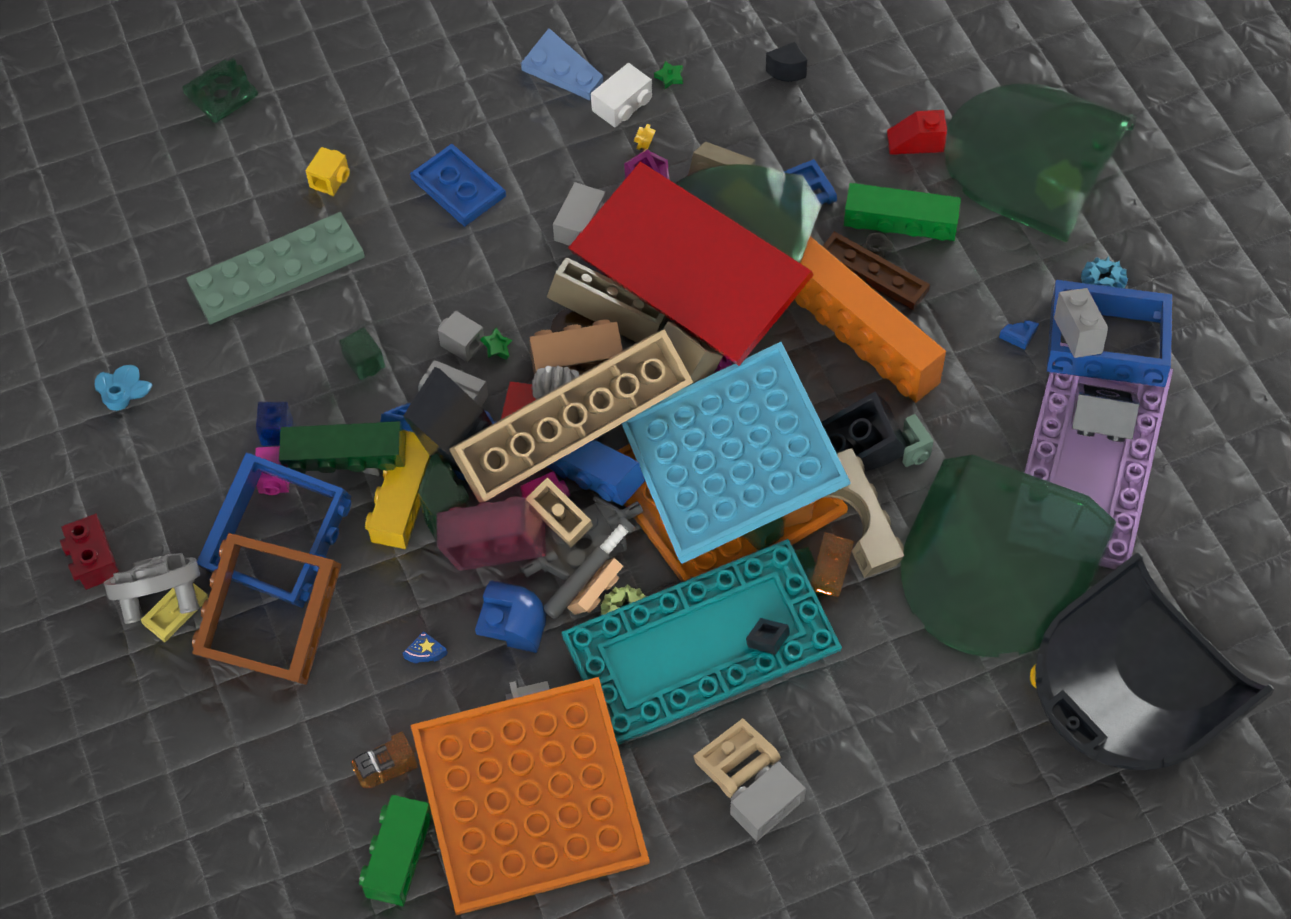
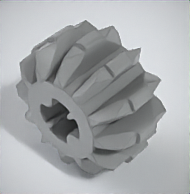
(550, 378)

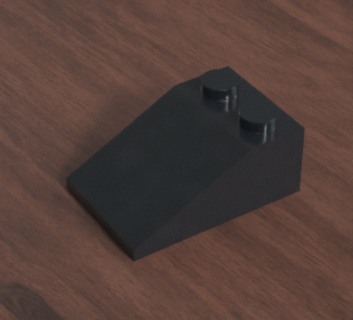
(444, 416)
(867, 429)

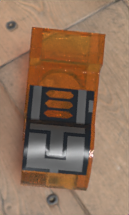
(384, 762)

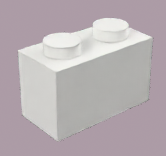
(621, 95)

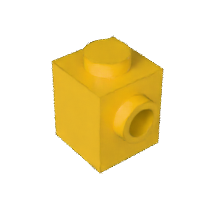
(327, 171)

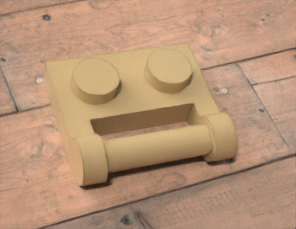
(732, 749)

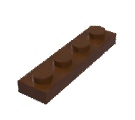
(878, 271)

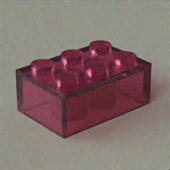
(491, 534)

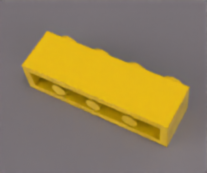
(398, 498)

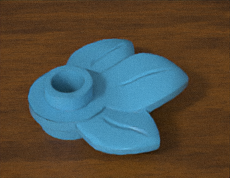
(121, 387)

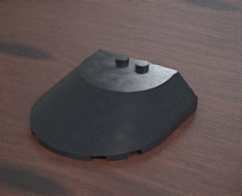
(1136, 677)

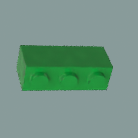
(396, 850)

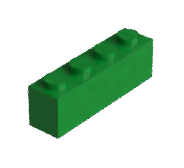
(902, 211)

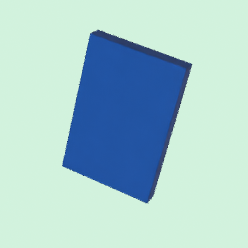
(458, 184)

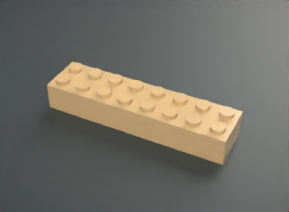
(571, 416)

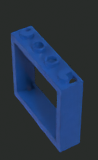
(1111, 365)
(236, 504)

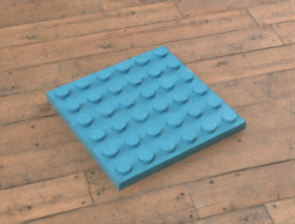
(734, 453)

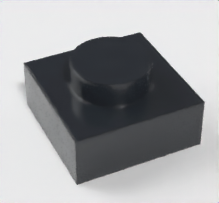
(768, 636)

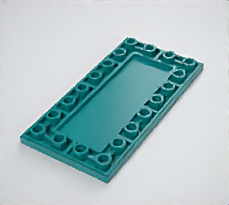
(690, 640)

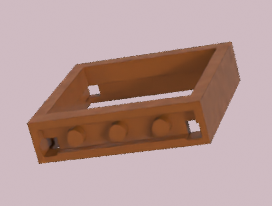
(312, 623)

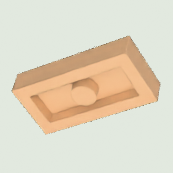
(589, 596)

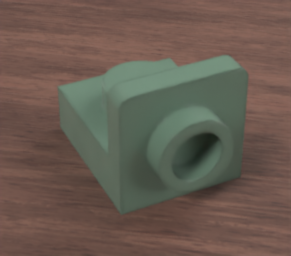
(917, 440)

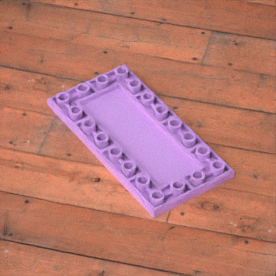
(1104, 469)

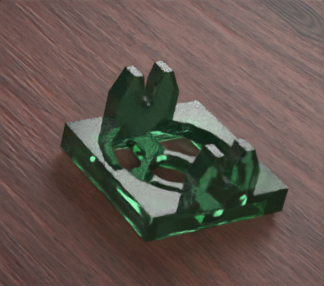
(205, 103)

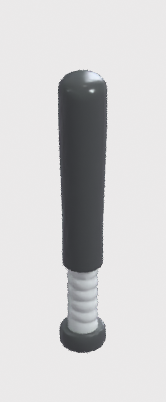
(575, 583)

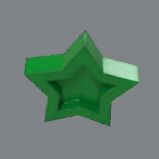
(670, 74)
(496, 344)

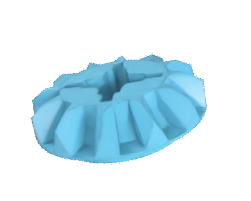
(1093, 269)

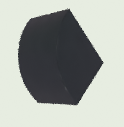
(787, 63)

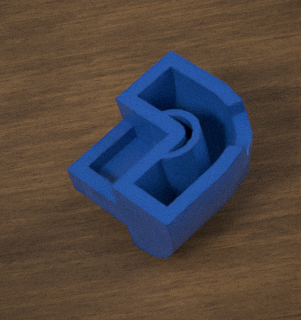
(512, 616)

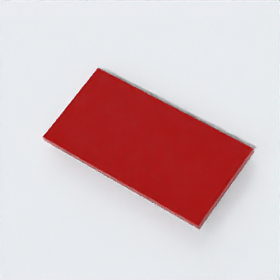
(691, 262)

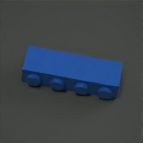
(602, 471)

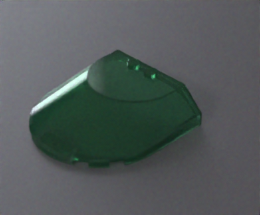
(1033, 152)
(999, 555)

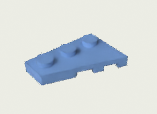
(562, 66)

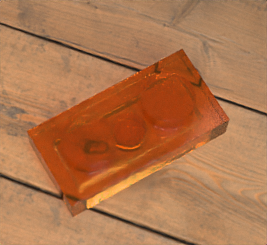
(831, 564)

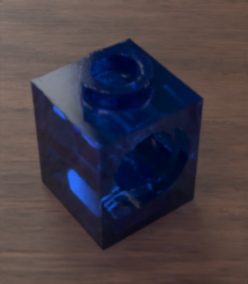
(270, 419)

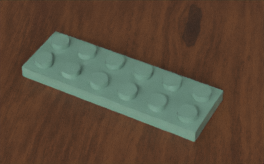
(275, 268)

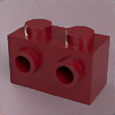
(89, 550)

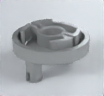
(152, 577)

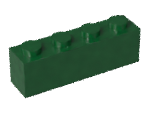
(343, 447)

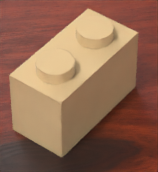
(559, 512)

